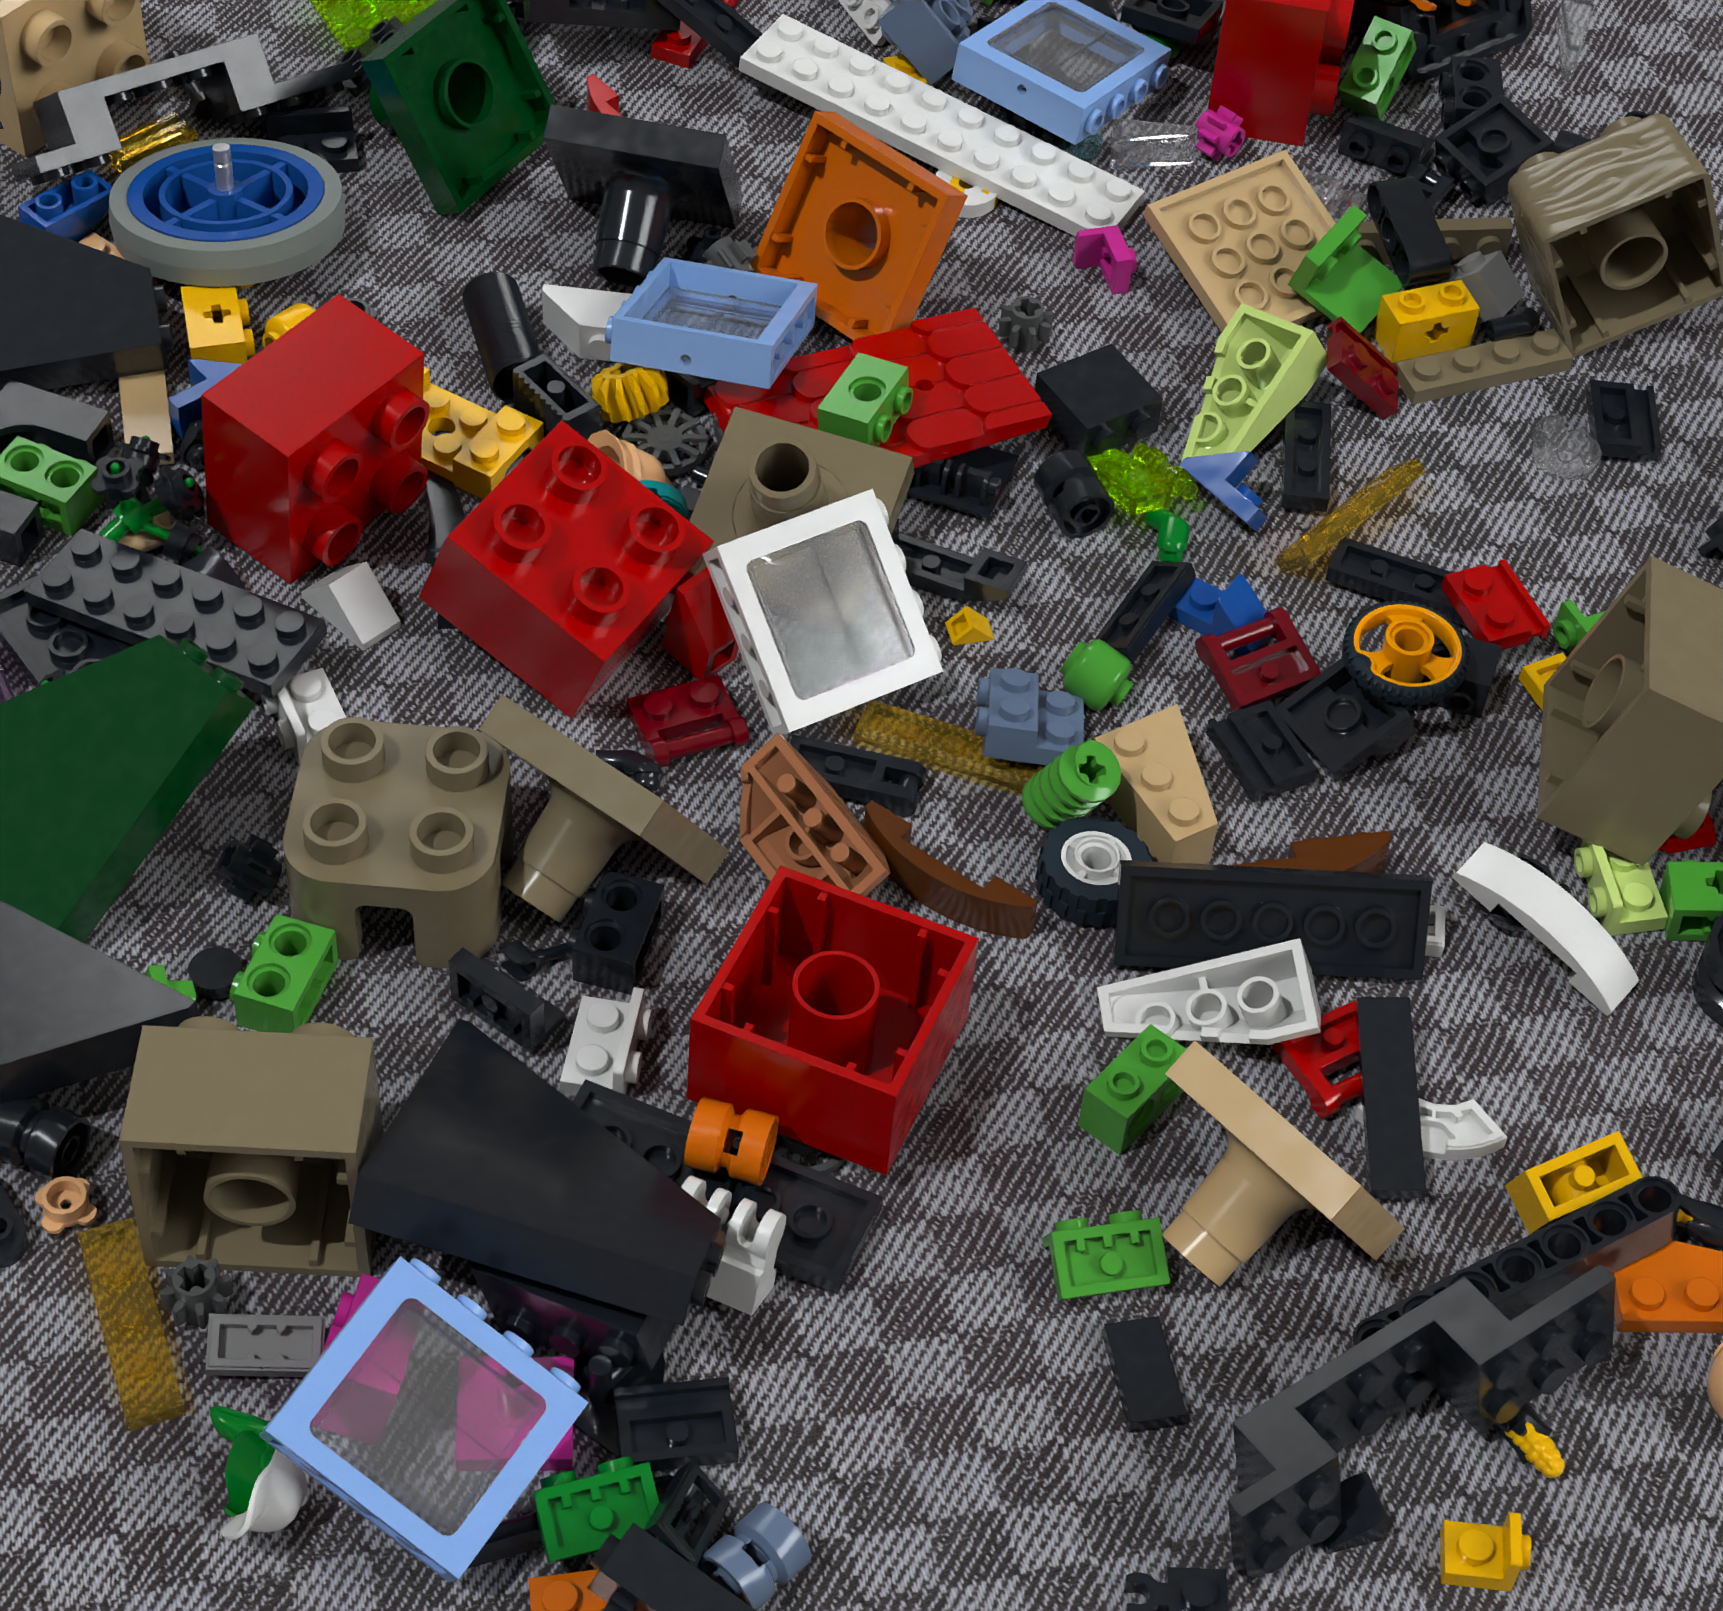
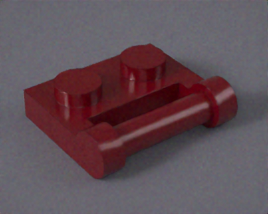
(1265, 672)
(686, 711)

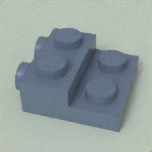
(1024, 721)

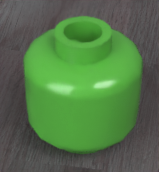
(1097, 674)

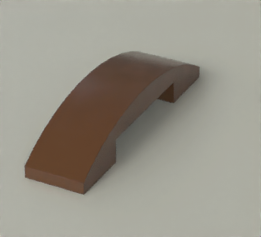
(991, 909)

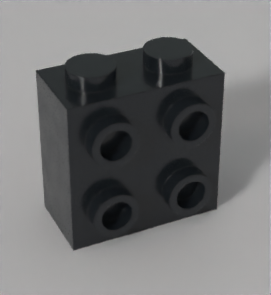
(1099, 401)

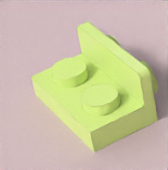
(1620, 891)

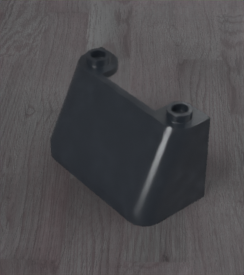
(1449, 29)

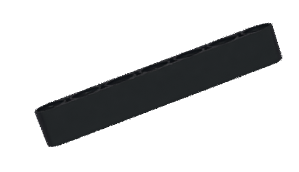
(1604, 1233)

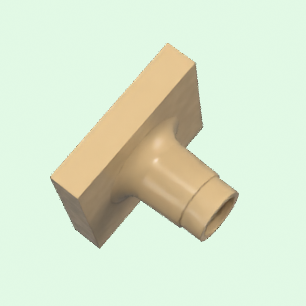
(1261, 1178)

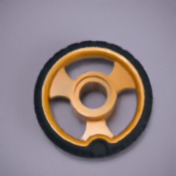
(1406, 654)

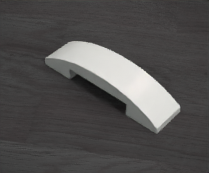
(1555, 919)

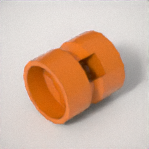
(712, 1138)

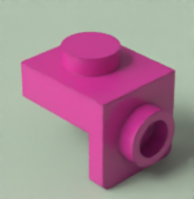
(1109, 251)

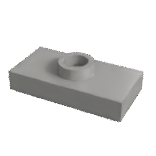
(263, 1344)

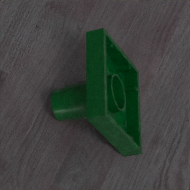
(460, 97)

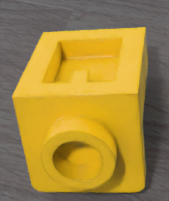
(1484, 1553)

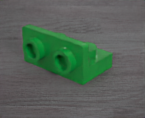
(583, 1512)

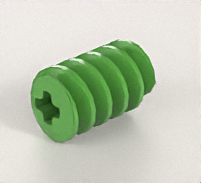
(1072, 784)

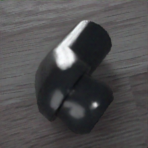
(1518, 323)

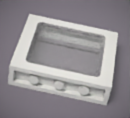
(823, 612)

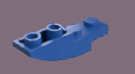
(69, 207)

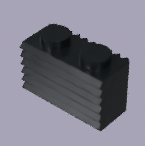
(552, 395)

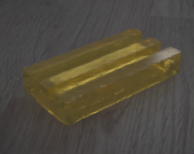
(152, 138)

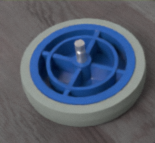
(227, 211)

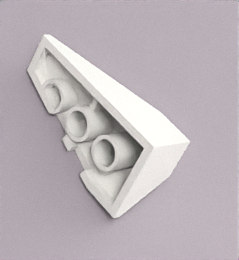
(1231, 999)

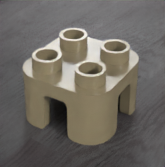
(405, 825)

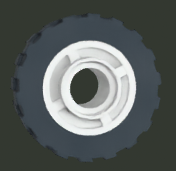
(1081, 868)

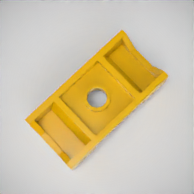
(480, 440)

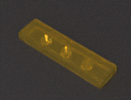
(1349, 515)
(938, 747)
(131, 1324)

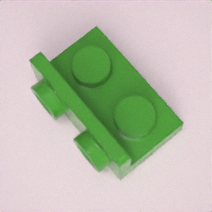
(1107, 1257)

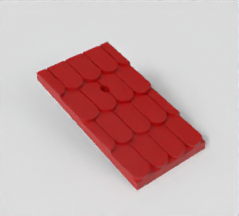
(960, 378)

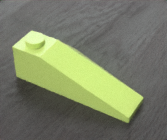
(1256, 381)

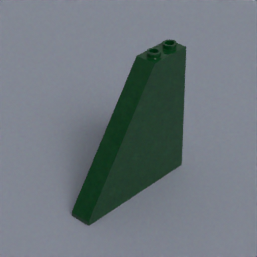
(102, 771)

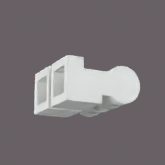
(749, 1251)

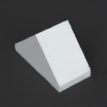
(354, 604)

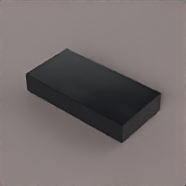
(1144, 1374)

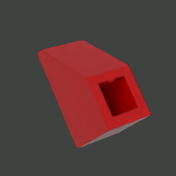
(698, 627)

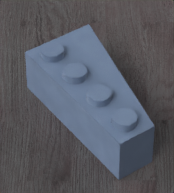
(927, 32)

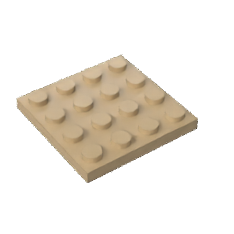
(1244, 237)

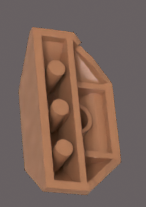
(802, 823)

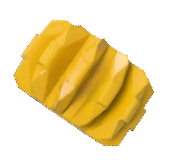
(629, 391)

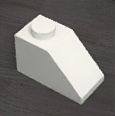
(581, 318)

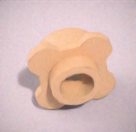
(61, 1192)

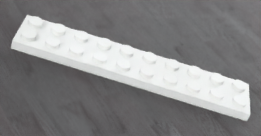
(939, 129)

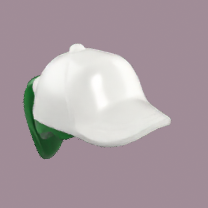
(260, 1481)

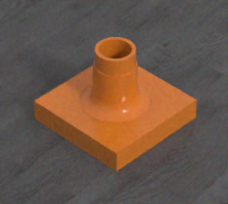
(858, 227)

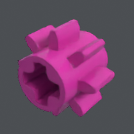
(1219, 133)

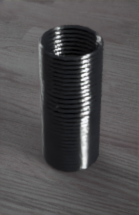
(499, 329)

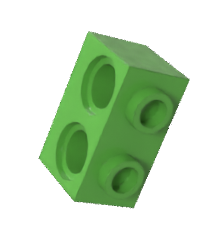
(1377, 68)
(52, 480)
(292, 967)
(1131, 1090)

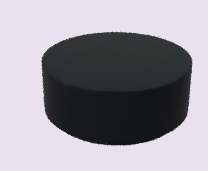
(214, 972)

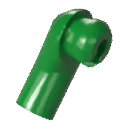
(1172, 534)

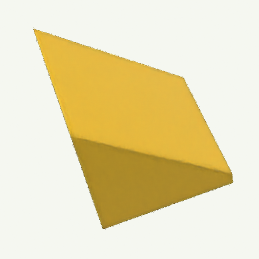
(968, 627)

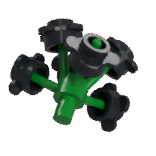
(126, 490)

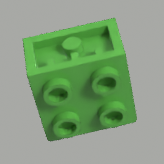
(1344, 277)

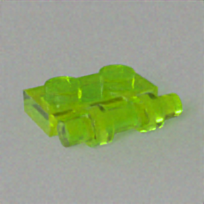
(1143, 481)

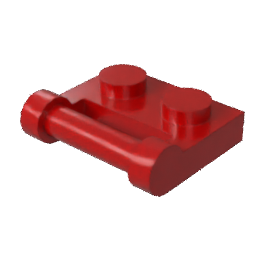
(1322, 1054)

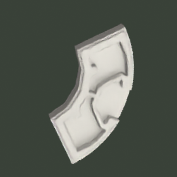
(1455, 1131)

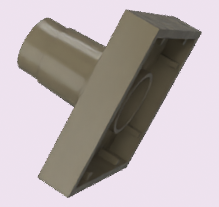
(782, 470)
(587, 816)

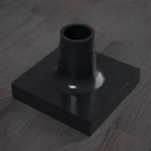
(640, 179)

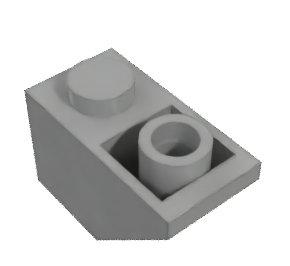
(1489, 283)

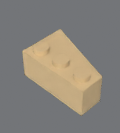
(1162, 788)

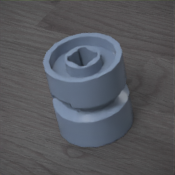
(762, 1553)

